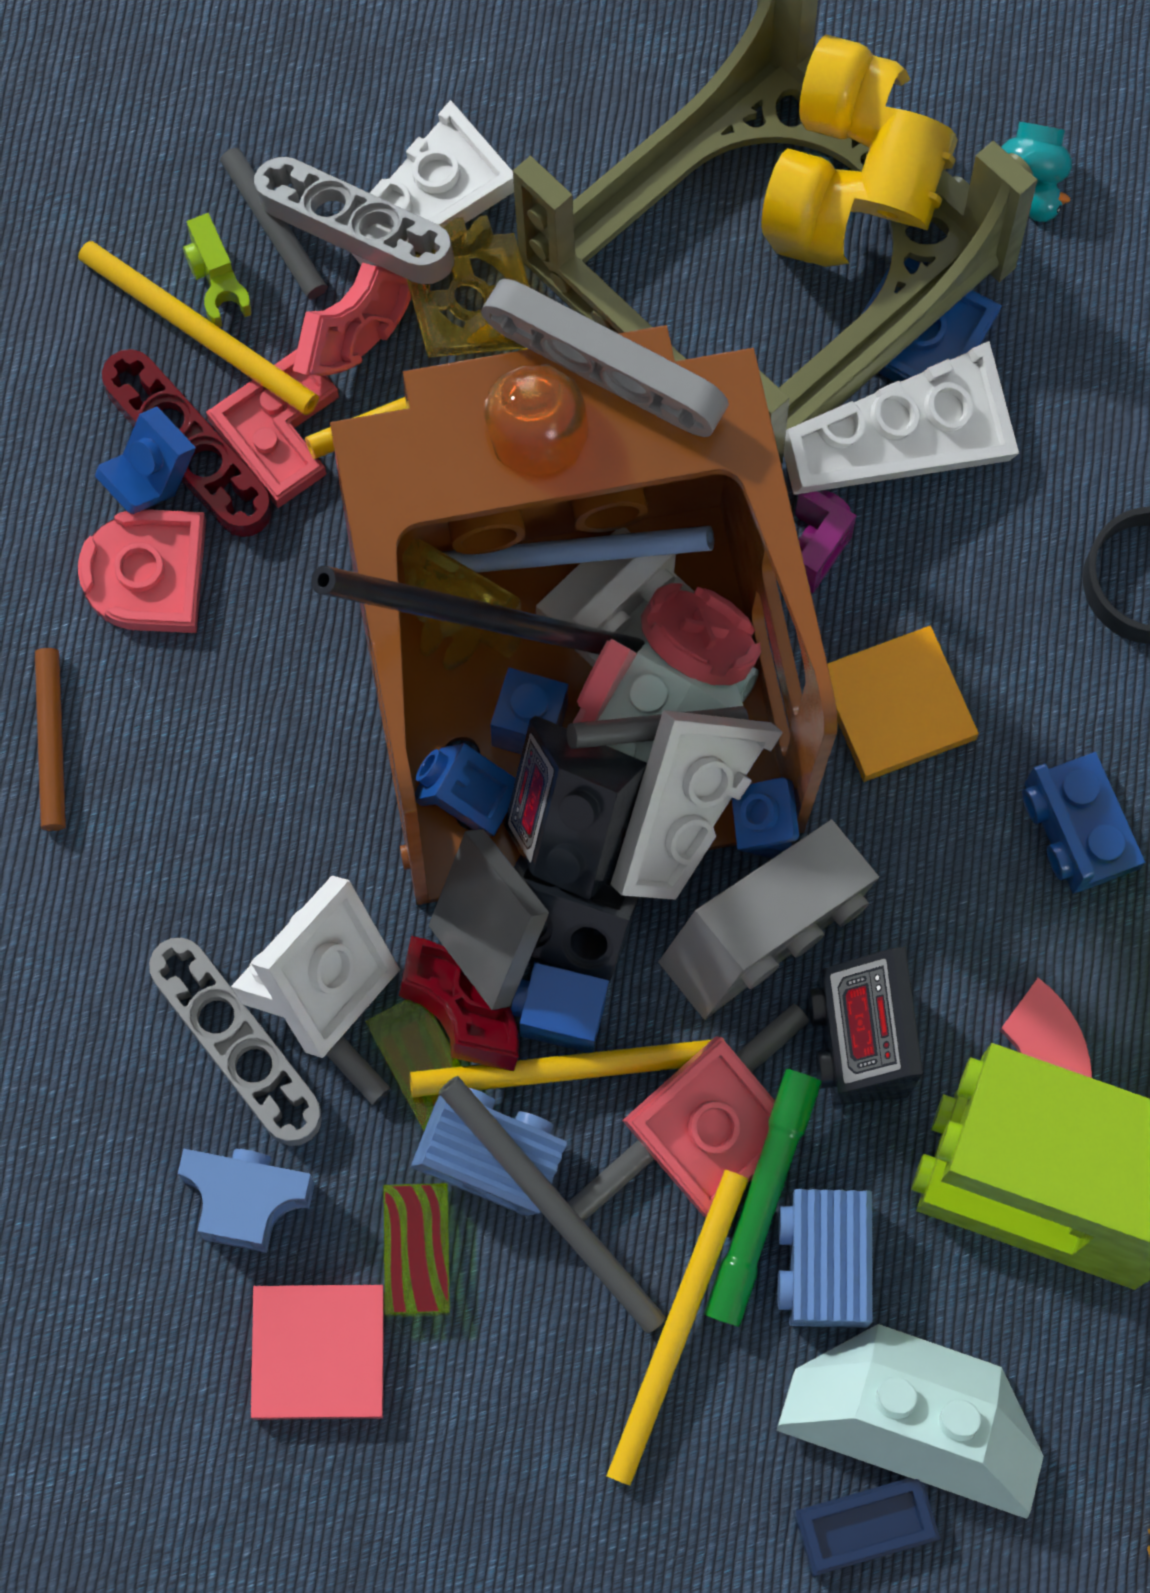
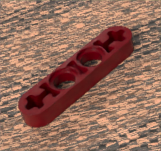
(199, 433)

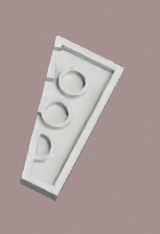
(912, 427)

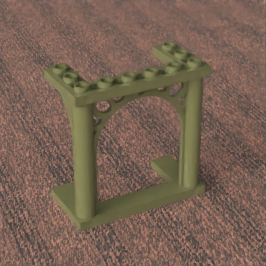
(770, 62)

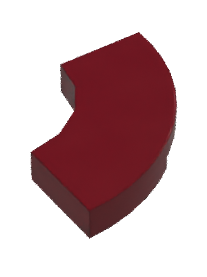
(444, 990)

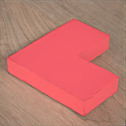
(264, 436)

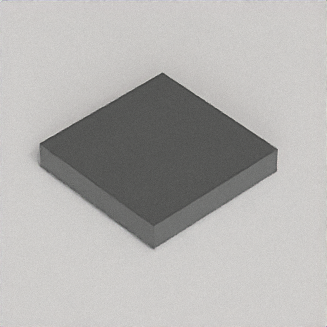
(488, 919)

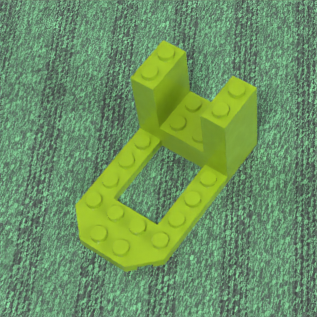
(1044, 1165)

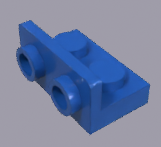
(1082, 823)

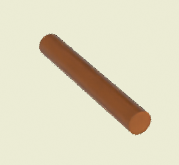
(50, 739)

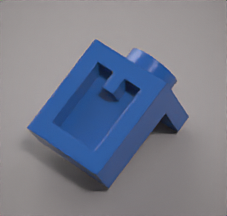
(149, 465)
(465, 786)
(766, 818)

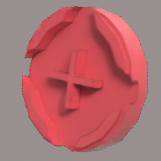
(700, 634)

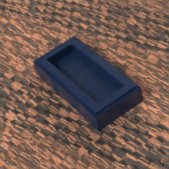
(866, 1525)

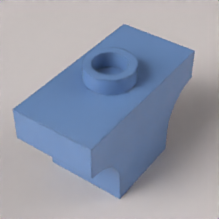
(243, 1195)

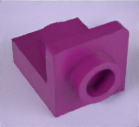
(827, 534)

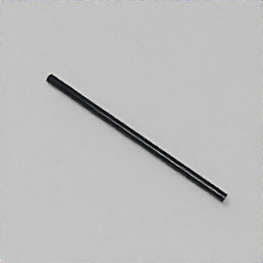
(463, 611)

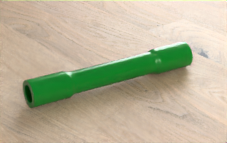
(739, 1266)

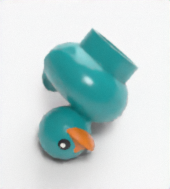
(1049, 163)

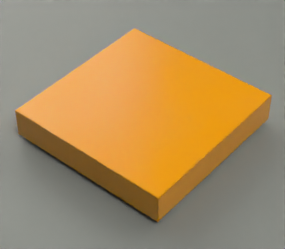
(899, 704)

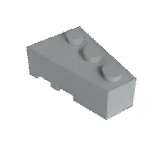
(767, 917)

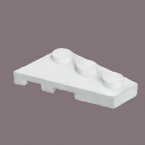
(685, 788)

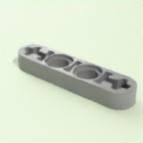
(358, 214)
(605, 357)
(240, 1037)

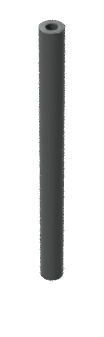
(637, 1157)
(552, 1204)

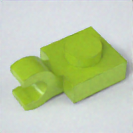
(209, 259)

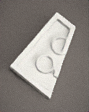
(445, 176)

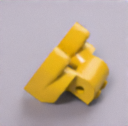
(907, 152)

